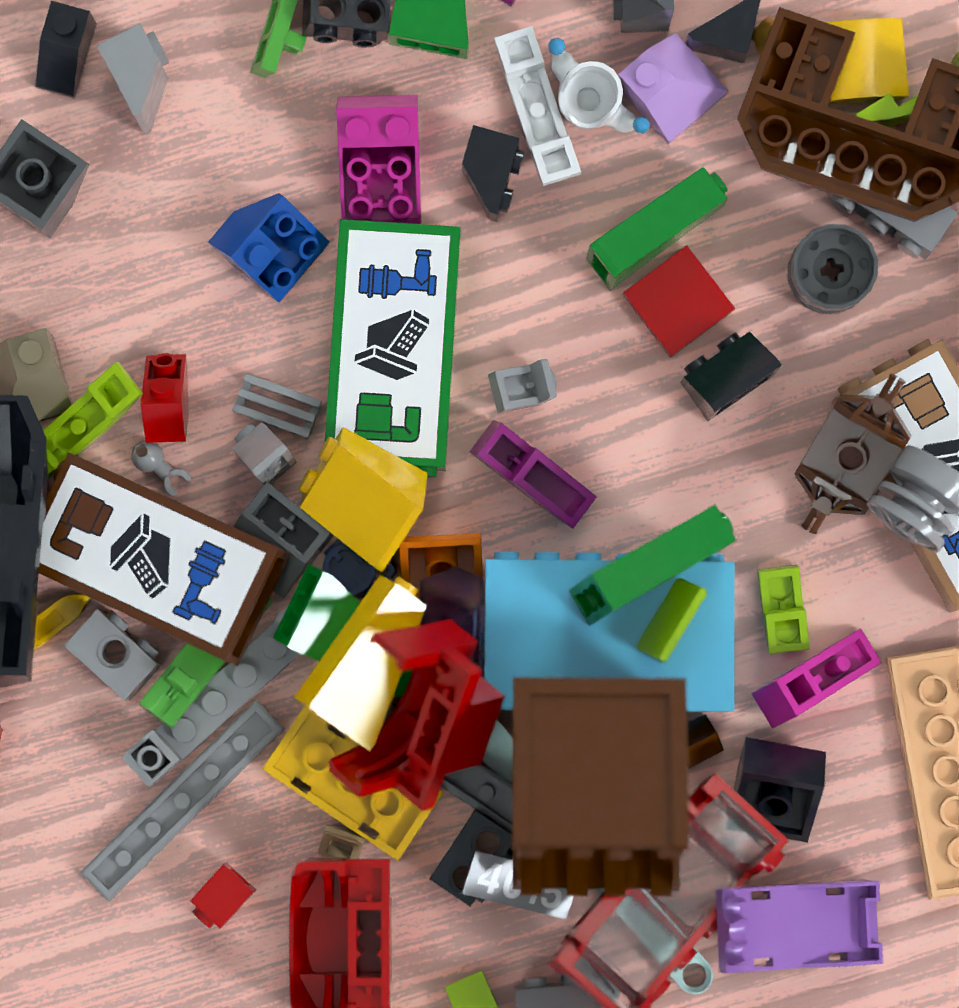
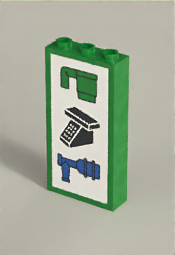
(394, 337)

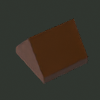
(702, 741)

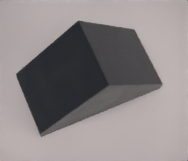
(727, 34)

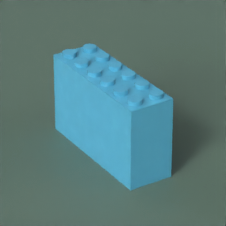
(542, 634)

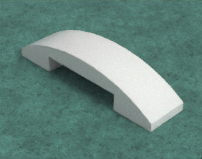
(536, 106)

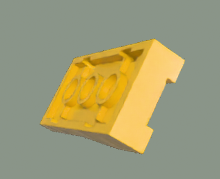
(307, 754)

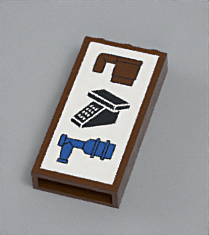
(157, 559)

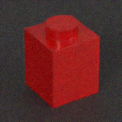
(221, 896)

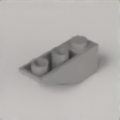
(914, 238)

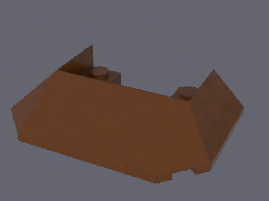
(839, 153)

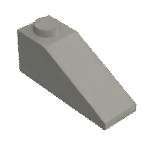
(263, 453)

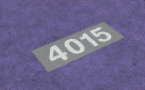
(492, 880)

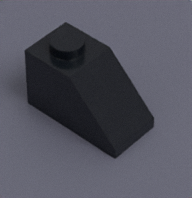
(64, 48)

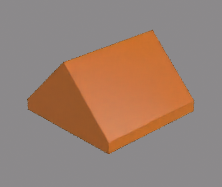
(436, 553)

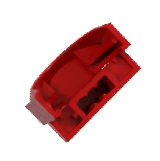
(438, 722)
(340, 933)

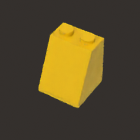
(364, 496)

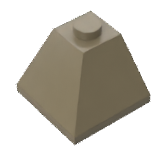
(34, 369)

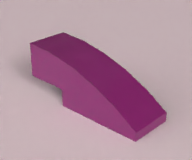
(533, 473)

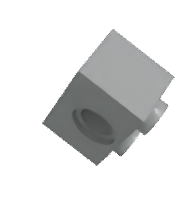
(90, 647)

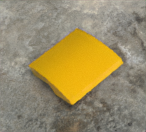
(874, 63)

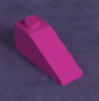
(816, 678)

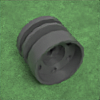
(845, 250)

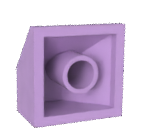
(671, 86)

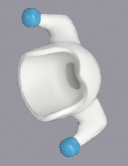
(591, 93)

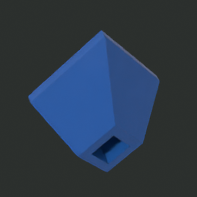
(270, 244)

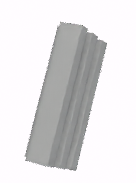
(245, 394)

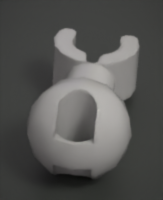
(154, 462)

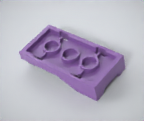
(798, 926)

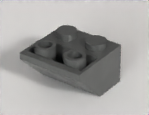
(288, 527)

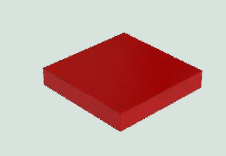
(678, 301)

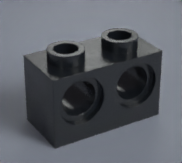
(346, 24)
(463, 851)

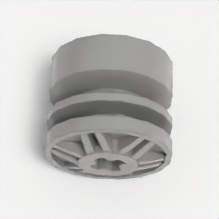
(918, 505)

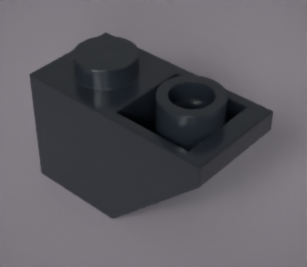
(488, 168)

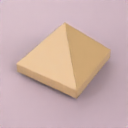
(340, 842)

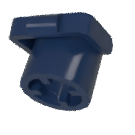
(352, 570)

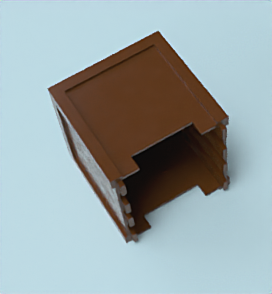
(599, 785)

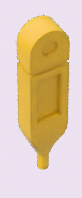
(58, 617)

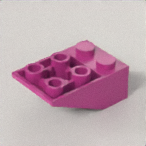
(379, 158)

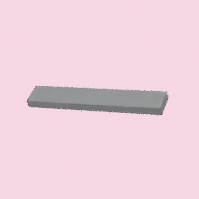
(182, 800)

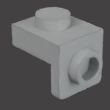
(523, 386)

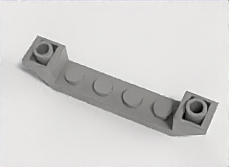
(224, 695)

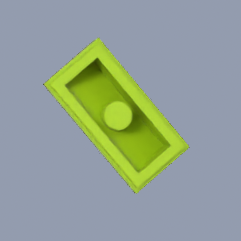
(671, 620)

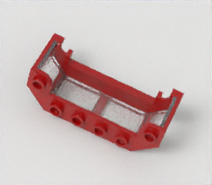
(635, 941)

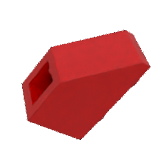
(165, 398)

